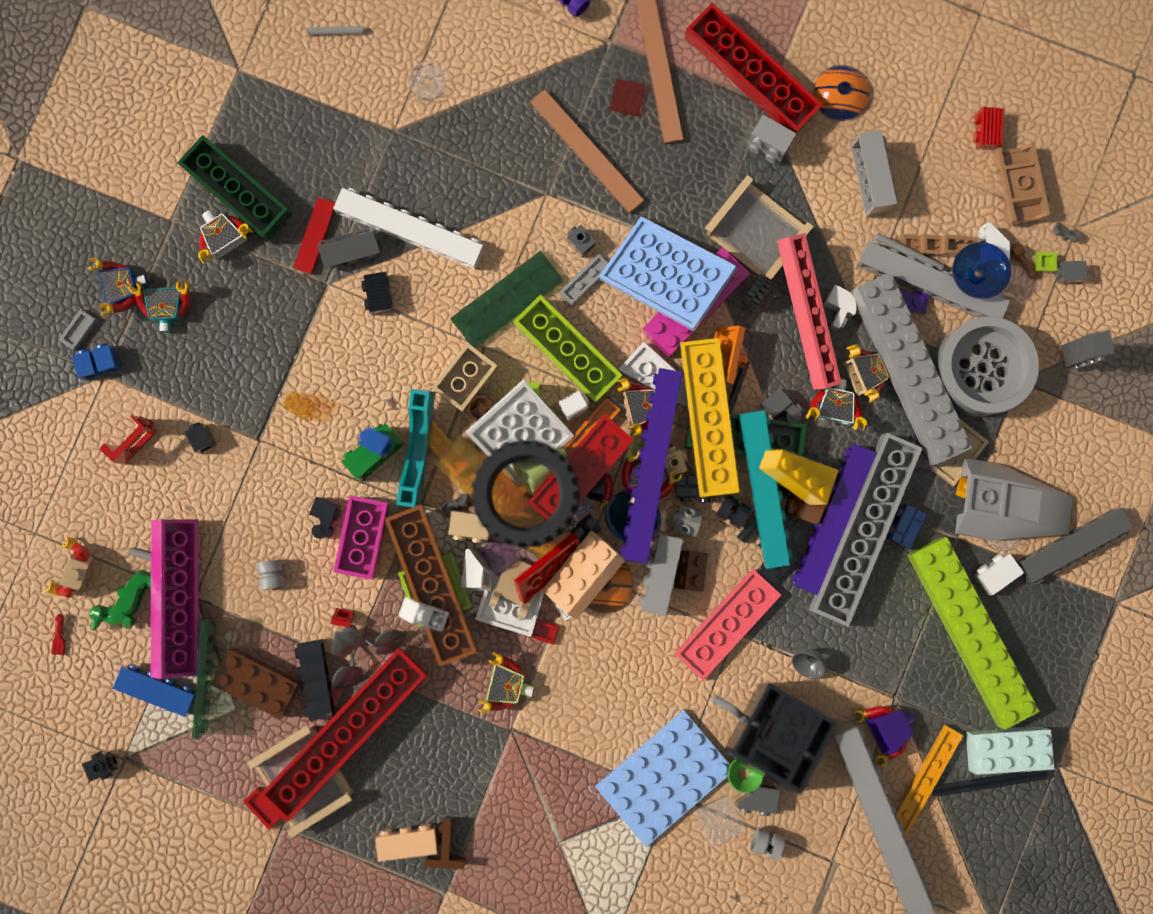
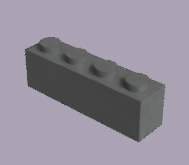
(1087, 350)

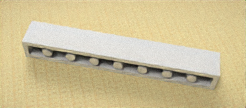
(408, 228)

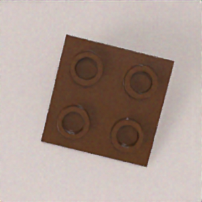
(801, 510)

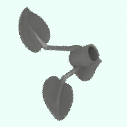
(351, 639)

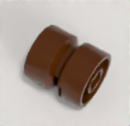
(479, 407)

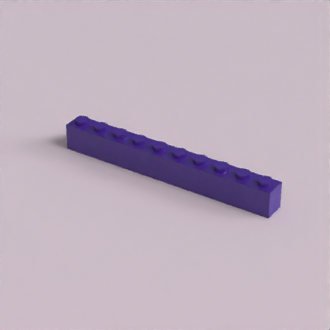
(652, 466)

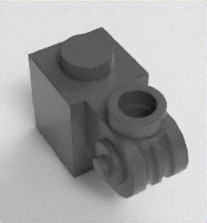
(779, 402)

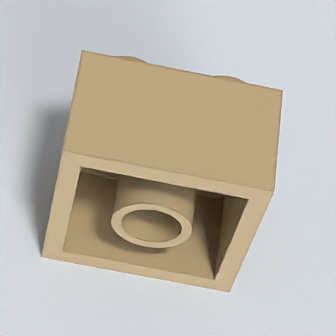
(467, 525)

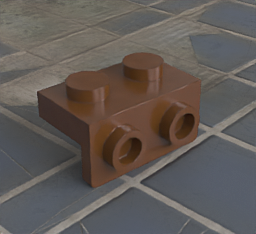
(691, 570)

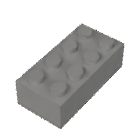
(874, 173)
(661, 574)

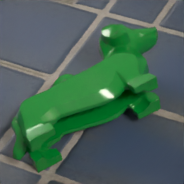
(126, 605)

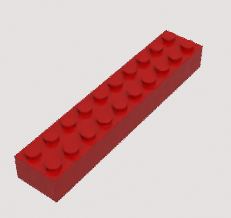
(344, 735)

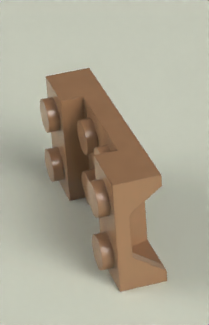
(1022, 184)

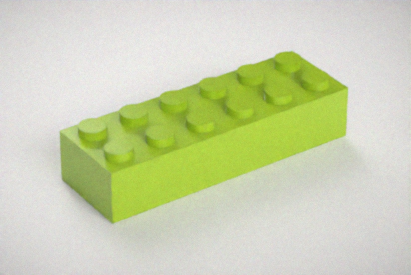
(567, 349)

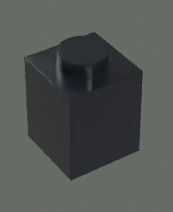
(200, 437)

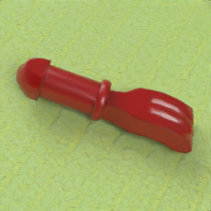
(58, 642)

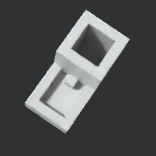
(842, 302)

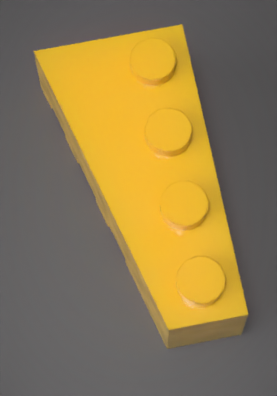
(800, 475)

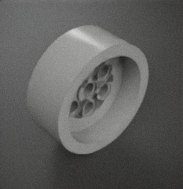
(1015, 358)

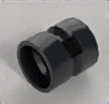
(740, 514)
(581, 532)

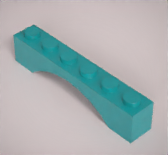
(420, 420)

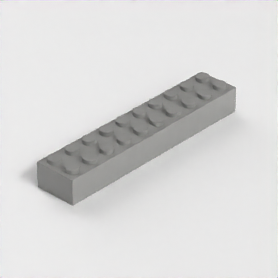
(911, 369)
(866, 529)
(881, 819)

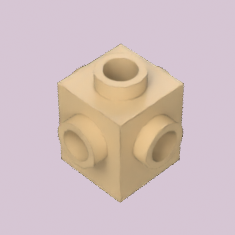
(676, 460)

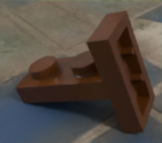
(444, 848)

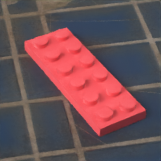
(727, 624)

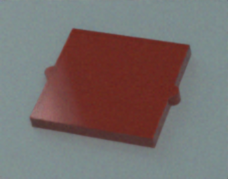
(627, 97)

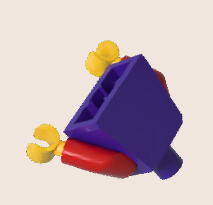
(890, 730)

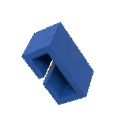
(96, 362)
(375, 441)

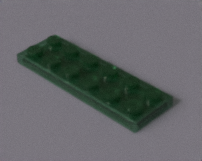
(506, 299)
(203, 686)

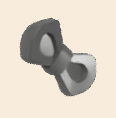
(1060, 230)
(449, 506)

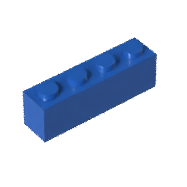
(158, 692)

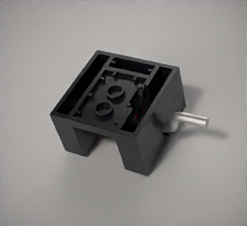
(786, 750)

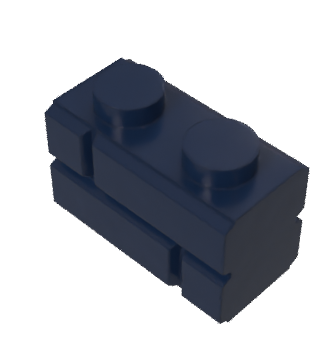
(906, 526)

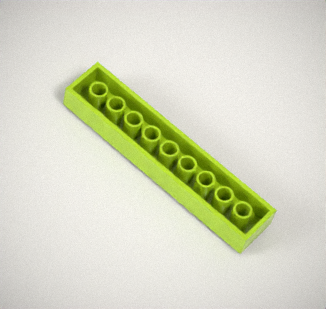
(973, 633)

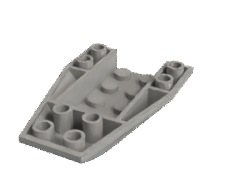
(1010, 504)

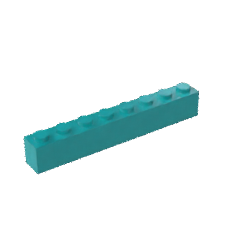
(764, 491)

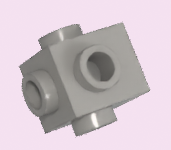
(687, 521)

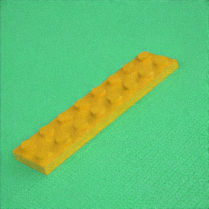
(709, 417)

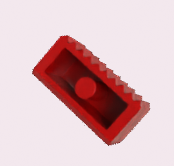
(989, 128)

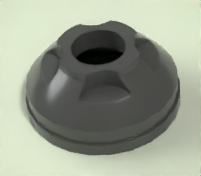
(807, 666)

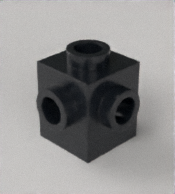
(100, 766)

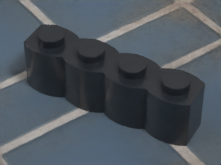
(315, 679)

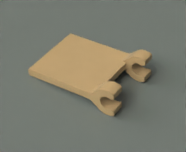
(507, 589)

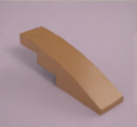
(937, 245)

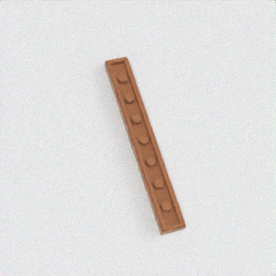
(659, 71)
(586, 151)

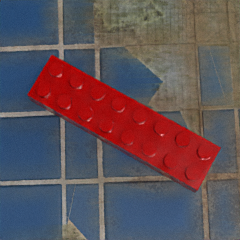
(752, 69)

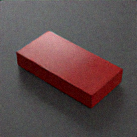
(262, 809)

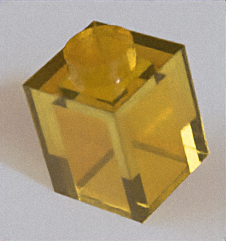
(298, 405)

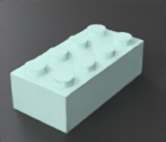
(1009, 750)

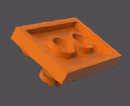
(730, 344)

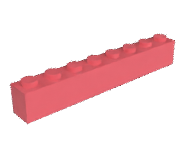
(809, 311)

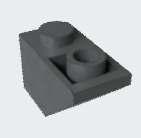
(762, 799)

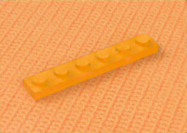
(927, 777)

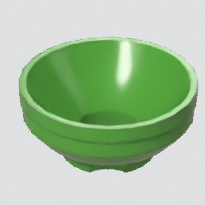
(746, 785)

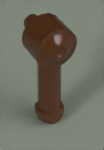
(1018, 252)

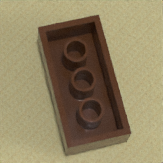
(256, 683)

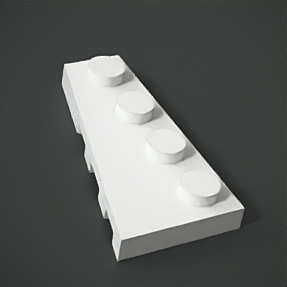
(644, 364)

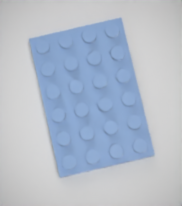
(668, 273)
(664, 778)

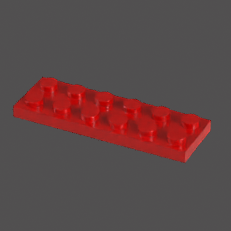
(589, 461)

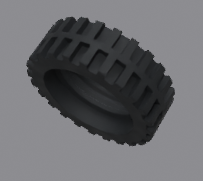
(495, 464)

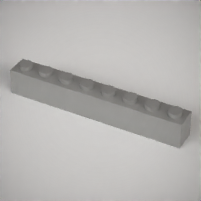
(927, 280)

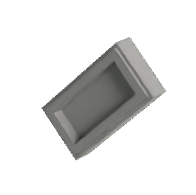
(78, 330)

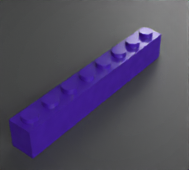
(834, 519)

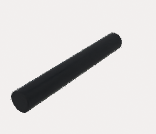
(737, 386)

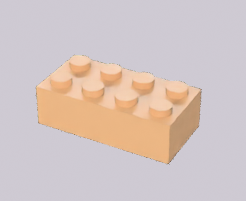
(583, 575)

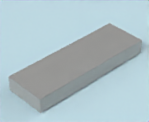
(583, 280)

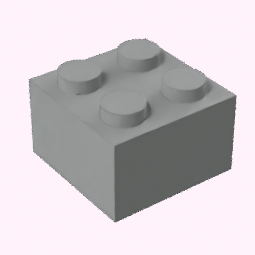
(770, 140)

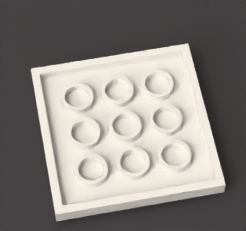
(515, 418)

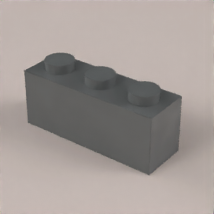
(349, 248)

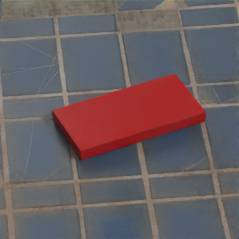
(542, 571)

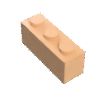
(406, 842)

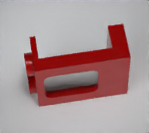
(121, 454)

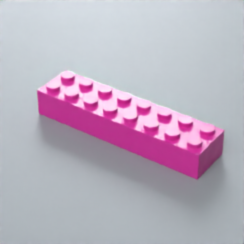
(174, 598)

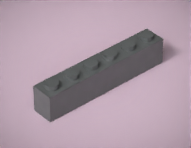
(1074, 545)

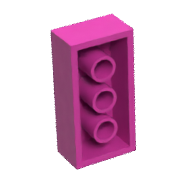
(361, 537)

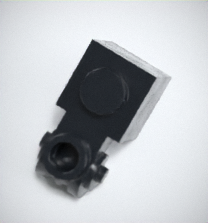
(327, 513)

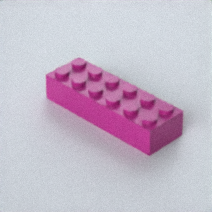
(668, 334)

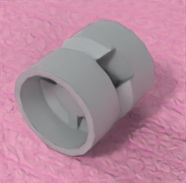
(270, 574)
(761, 841)

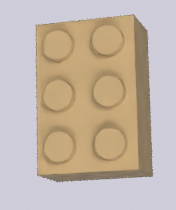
(465, 377)

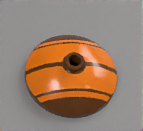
(616, 593)

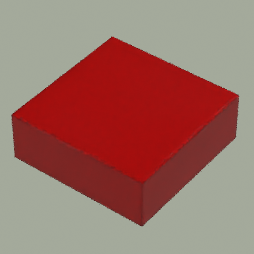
(342, 617)

